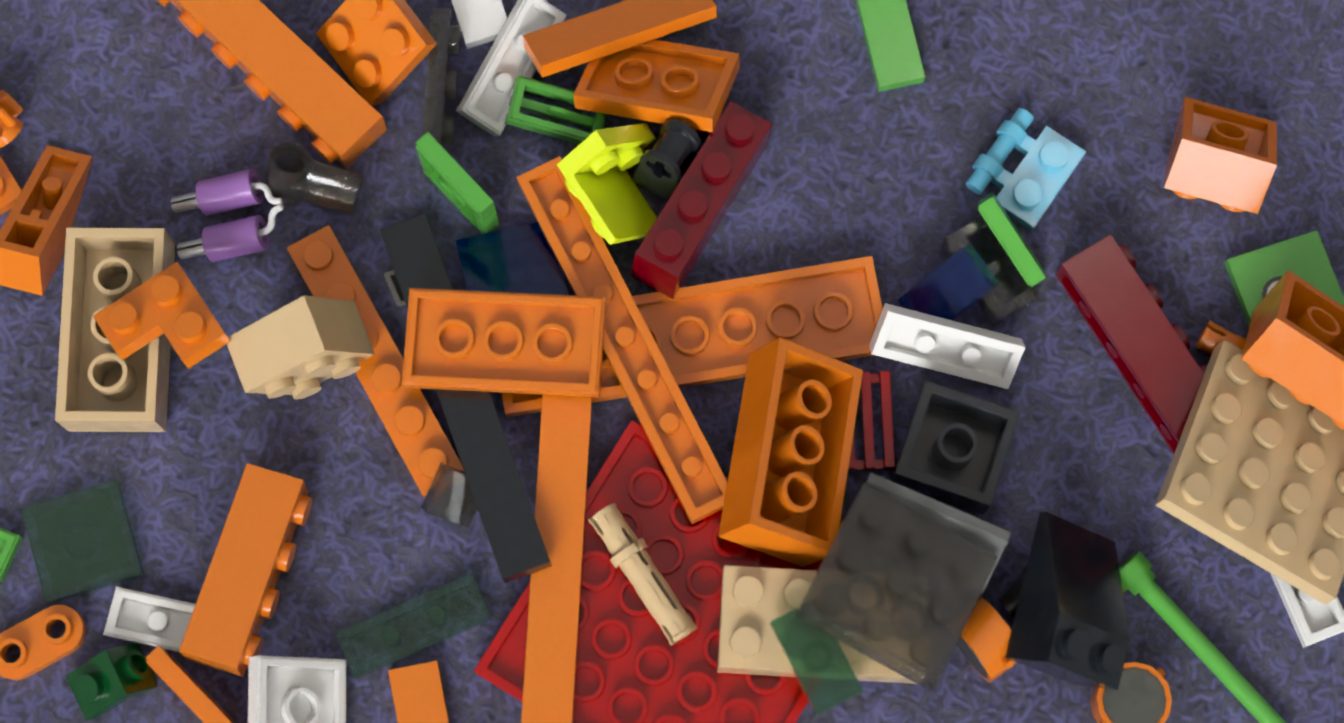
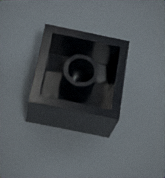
(955, 447)

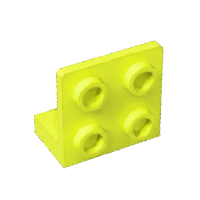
(599, 179)

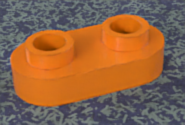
(37, 644)

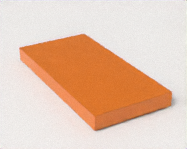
(504, 342)

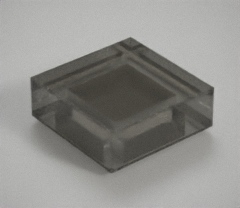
(450, 496)

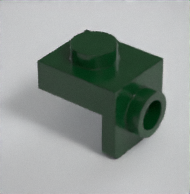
(110, 679)

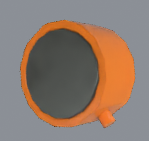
(986, 641)
(1140, 698)

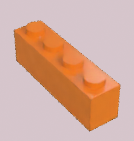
(245, 570)

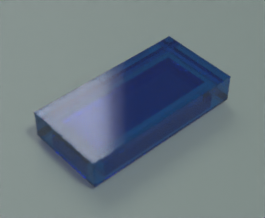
(951, 286)

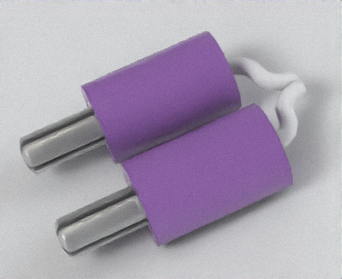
(232, 237)

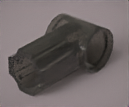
(299, 178)

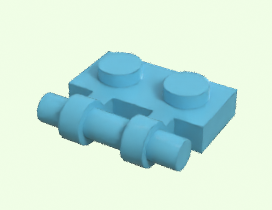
(1037, 178)

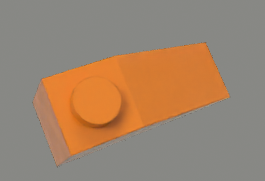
(37, 224)

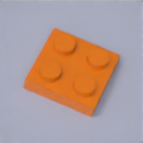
(376, 44)

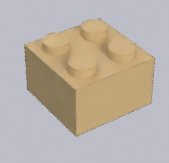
(300, 347)

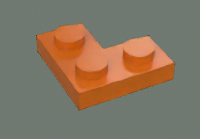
(163, 306)

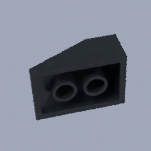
(1071, 607)

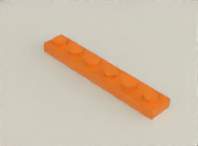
(401, 409)

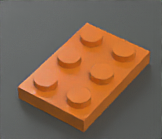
(660, 83)

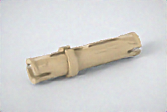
(637, 565)

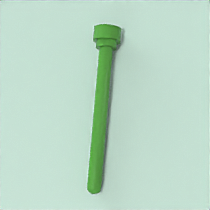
(1138, 578)

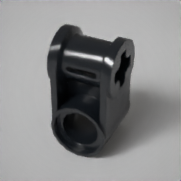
(668, 159)

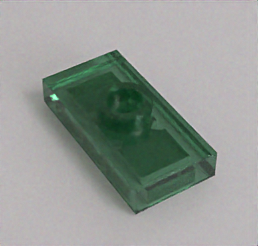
(816, 663)

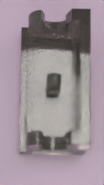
(1012, 292)

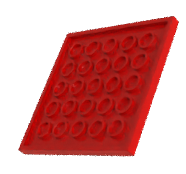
(622, 655)

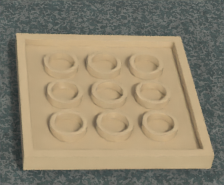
(1261, 476)

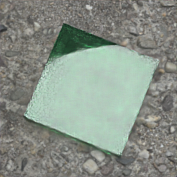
(82, 541)

